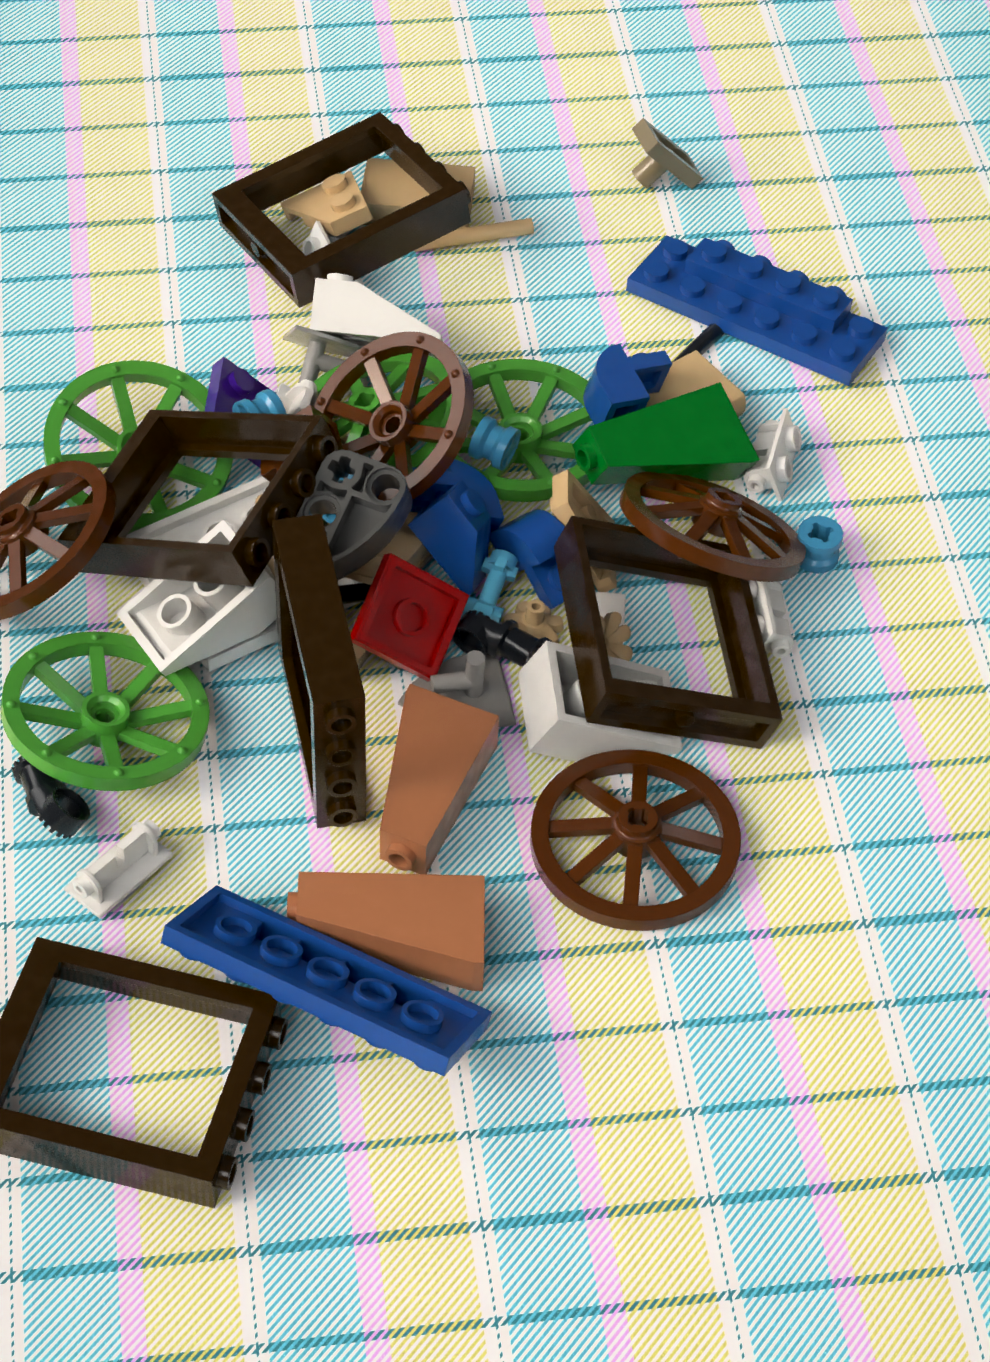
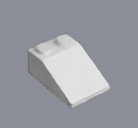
(357, 313)
(194, 620)
(556, 710)

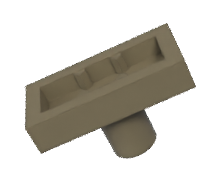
(662, 156)

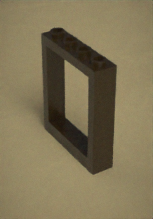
(363, 251)
(153, 454)
(320, 671)
(738, 720)
(119, 1159)

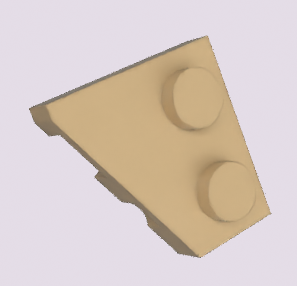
(334, 203)
(572, 499)

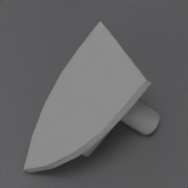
(318, 344)
(473, 681)

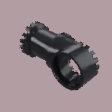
(497, 640)
(51, 800)

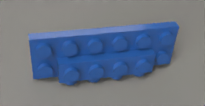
(760, 305)
(327, 979)

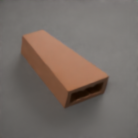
(433, 772)
(407, 920)

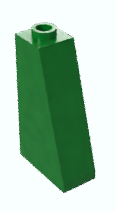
(679, 436)

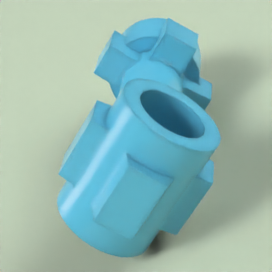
(499, 567)

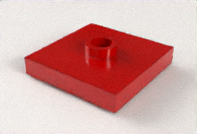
(409, 617)

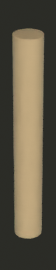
(482, 233)

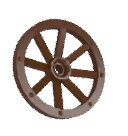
(396, 424)
(714, 512)
(26, 526)
(635, 833)

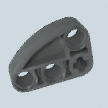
(362, 520)

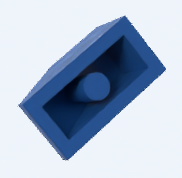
(456, 534)

